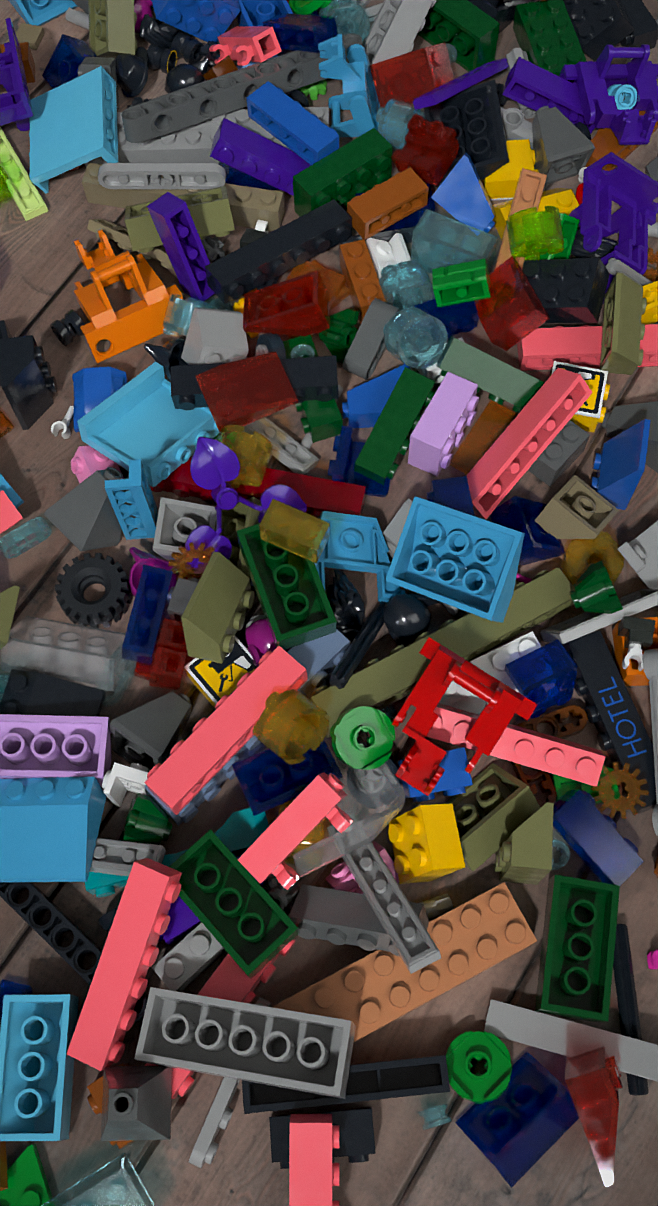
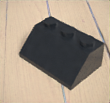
(26, 379)

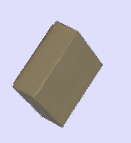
(31, 34)

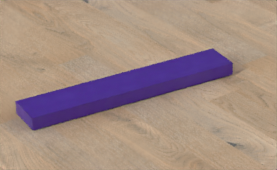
(460, 83)

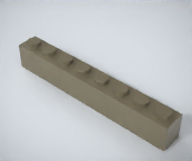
(246, 202)

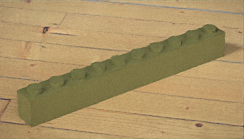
(469, 637)

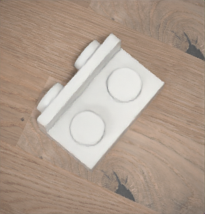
(387, 253)

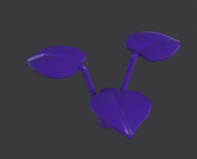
(209, 469)

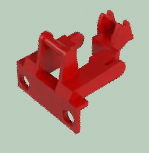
(422, 762)

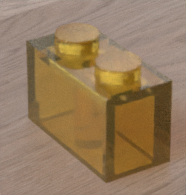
(294, 530)

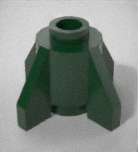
(340, 333)
(595, 591)
(146, 822)

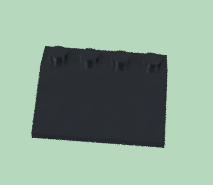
(478, 126)

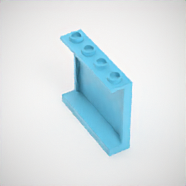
(73, 126)
(144, 425)

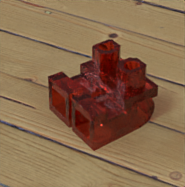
(427, 150)
(169, 658)

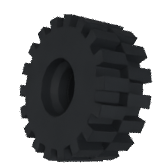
(86, 573)

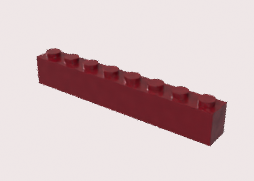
(316, 492)

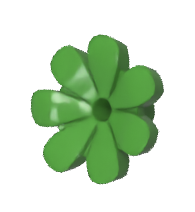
(314, 88)

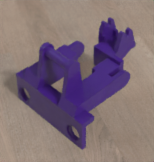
(15, 104)
(598, 107)
(628, 189)

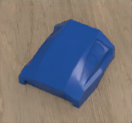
(93, 387)

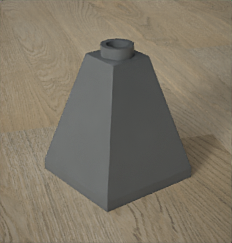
(558, 145)
(626, 416)
(87, 513)
(151, 730)
(149, 1103)

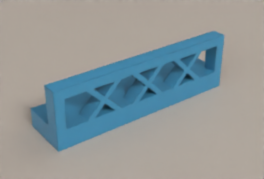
(142, 501)

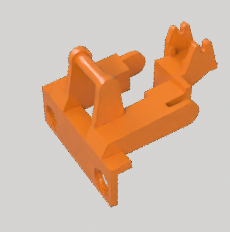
(133, 323)

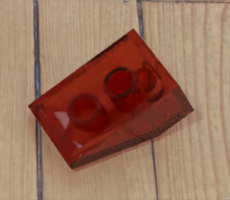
(412, 74)
(513, 306)
(289, 307)
(246, 390)
(594, 1087)

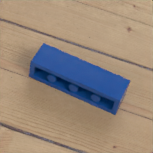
(291, 123)

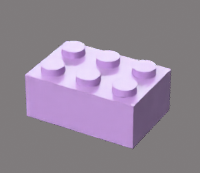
(443, 424)

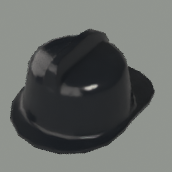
(132, 72)

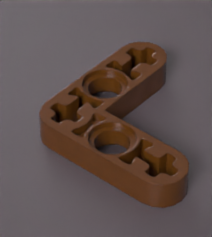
(568, 731)

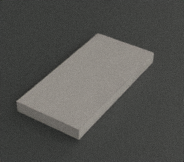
(592, 621)

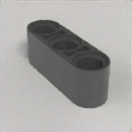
(369, 340)

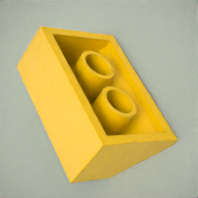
(558, 197)

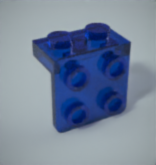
(343, 466)
(544, 676)

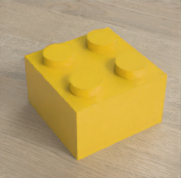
(426, 843)

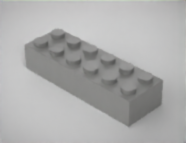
(247, 1042)

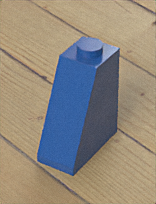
(465, 196)
(368, 400)

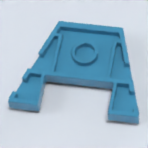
(357, 546)

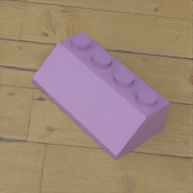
(54, 746)

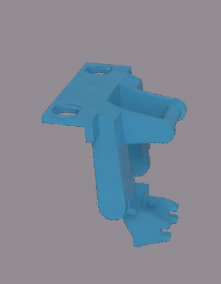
(358, 87)

